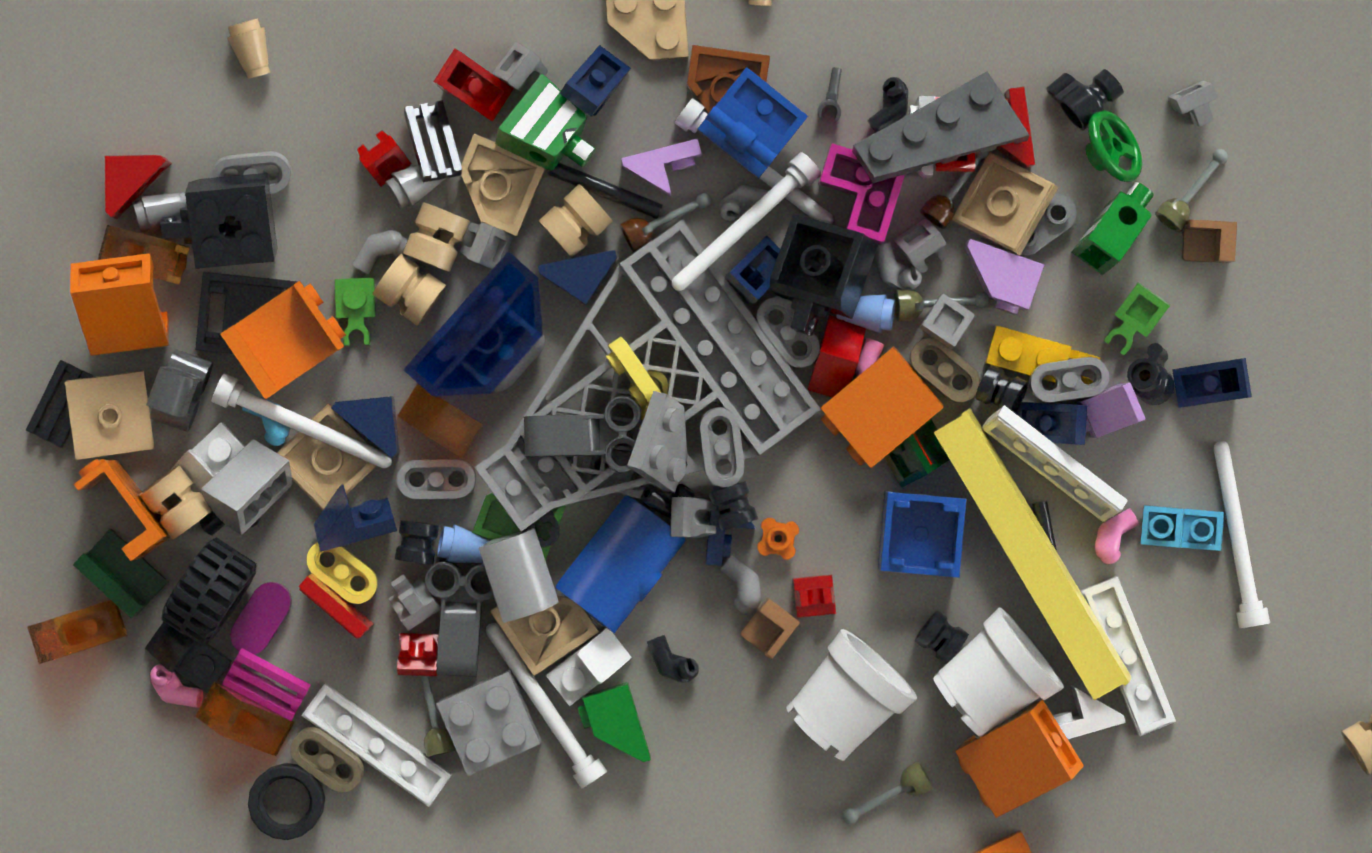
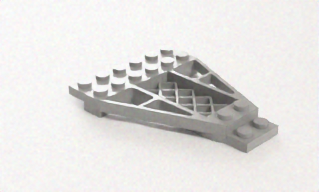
(716, 340)

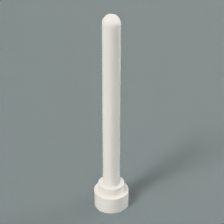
(691, 119)
(800, 172)
(231, 393)
(1251, 609)
(585, 767)

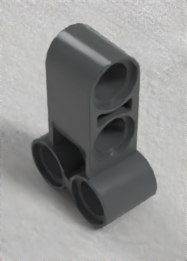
(179, 390)
(579, 434)
(458, 620)

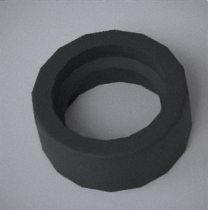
(273, 828)

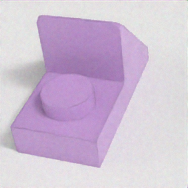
(650, 164)

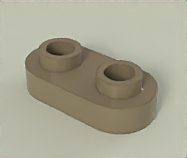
(946, 367)
(325, 762)

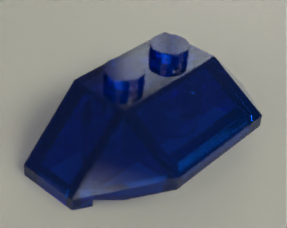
(483, 335)

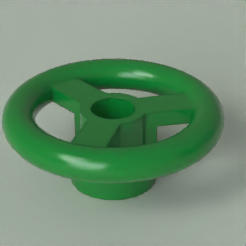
(1107, 149)

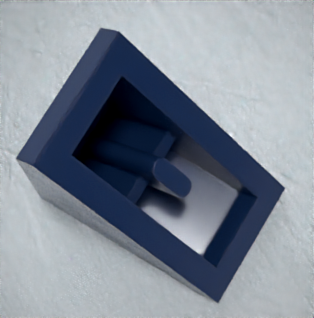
(754, 271)
(580, 275)
(374, 419)

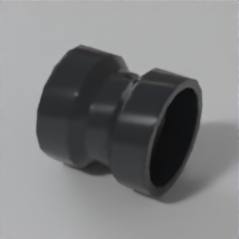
(1001, 389)
(733, 506)
(416, 542)
(941, 637)

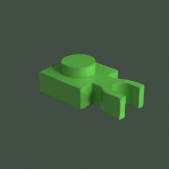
(356, 303)
(1139, 313)

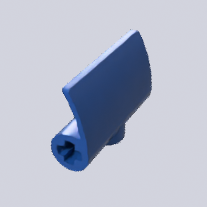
(620, 563)

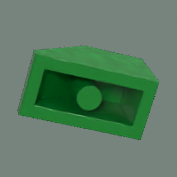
(615, 720)

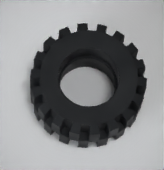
(208, 591)

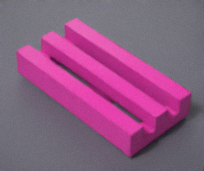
(264, 690)

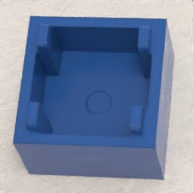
(921, 534)

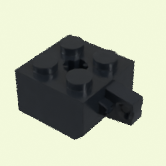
(204, 224)
(819, 290)

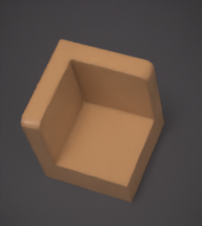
(1209, 241)
(769, 628)

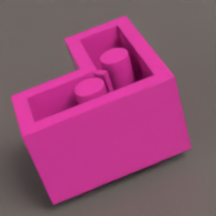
(872, 201)

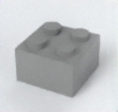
(489, 722)

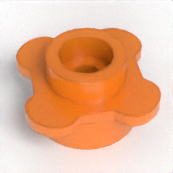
(770, 530)

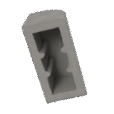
(248, 486)
(518, 575)

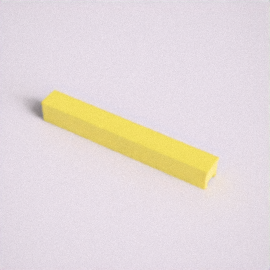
(1032, 555)

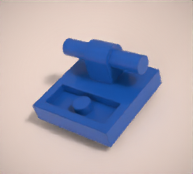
(752, 122)

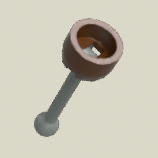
(940, 208)
(639, 231)

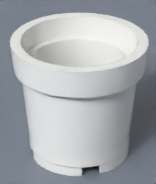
(996, 675)
(849, 696)

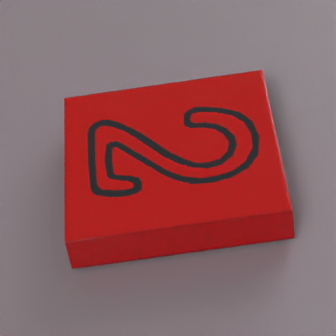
(335, 606)

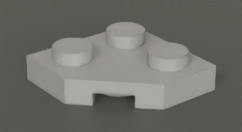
(661, 443)

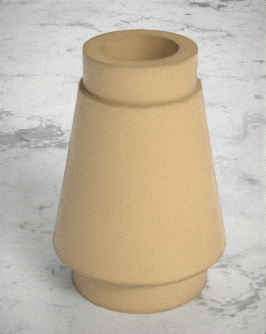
(250, 47)

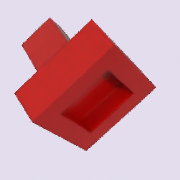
(383, 158)
(814, 595)
(417, 654)

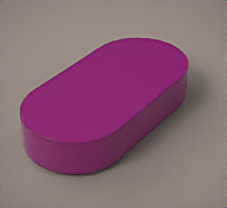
(261, 617)

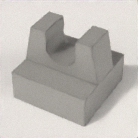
(517, 67)
(1195, 102)
(920, 243)
(488, 246)
(947, 321)
(691, 517)
(413, 601)

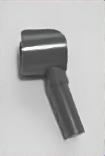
(832, 94)

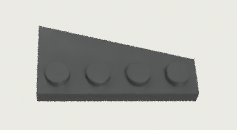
(952, 126)

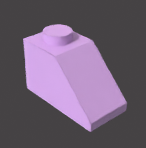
(1004, 275)
(1112, 410)

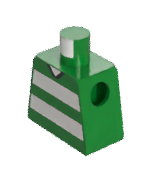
(545, 128)
(1115, 229)

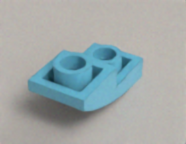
(1182, 528)

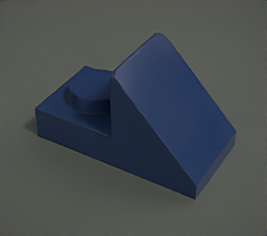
(595, 81)
(1212, 382)
(1056, 421)
(344, 525)
(720, 543)

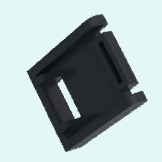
(243, 297)

